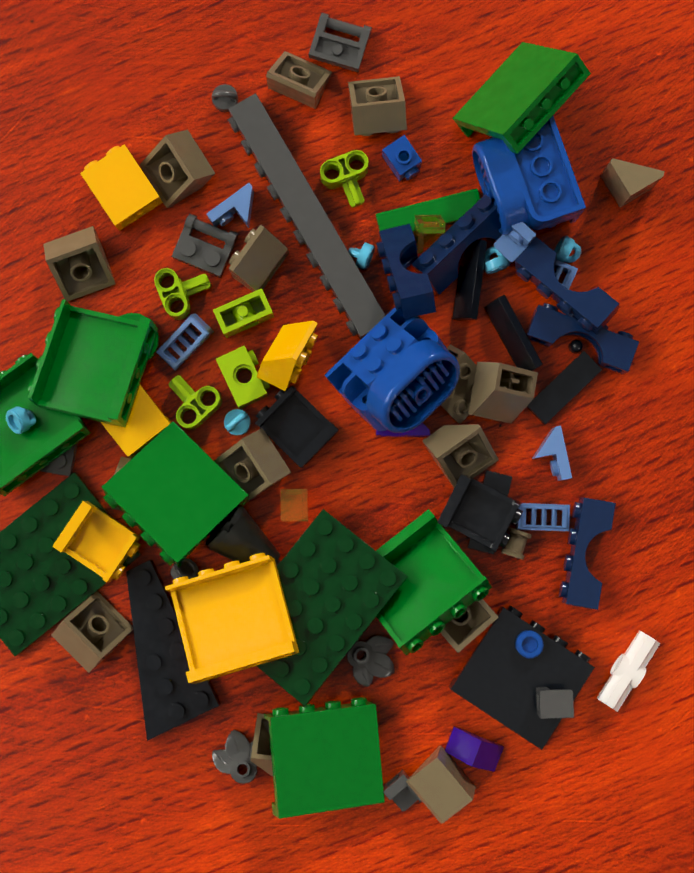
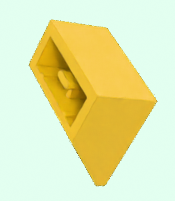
(288, 354)

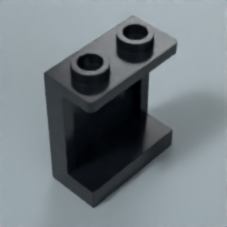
(296, 426)
(481, 513)

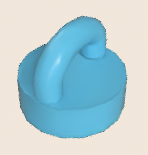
(564, 249)
(363, 255)
(496, 264)
(20, 419)
(237, 422)

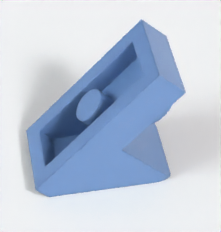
(238, 203)
(515, 242)
(555, 446)

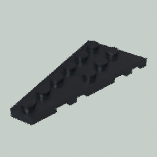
(161, 656)

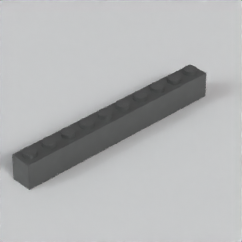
(306, 214)

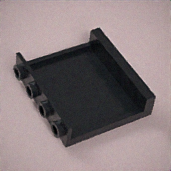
(506, 682)

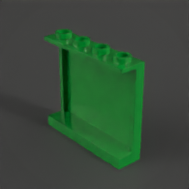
(522, 94)
(92, 364)
(44, 442)
(174, 494)
(437, 586)
(325, 757)

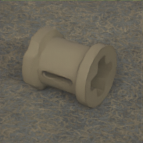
(516, 543)

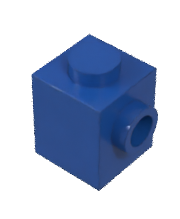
(402, 159)

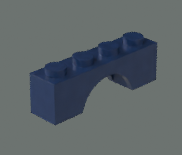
(443, 256)
(413, 290)
(591, 307)
(613, 349)
(580, 585)

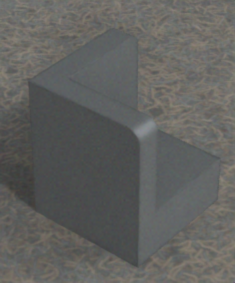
(554, 703)
(400, 791)

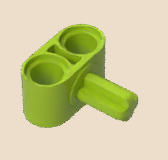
(347, 176)
(179, 291)
(193, 401)

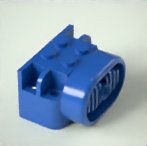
(530, 185)
(396, 374)

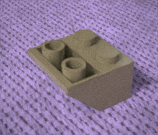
(258, 259)
(501, 391)

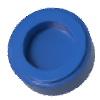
(529, 644)

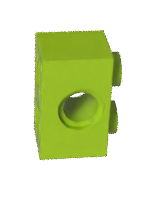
(243, 313)
(231, 365)

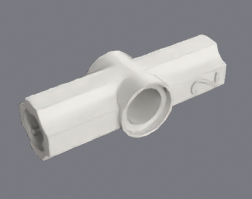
(628, 670)

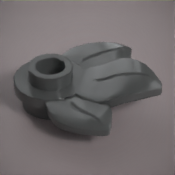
(374, 661)
(236, 753)

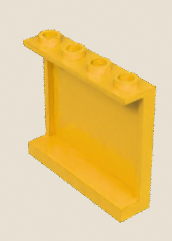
(233, 618)

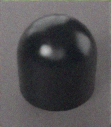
(575, 346)

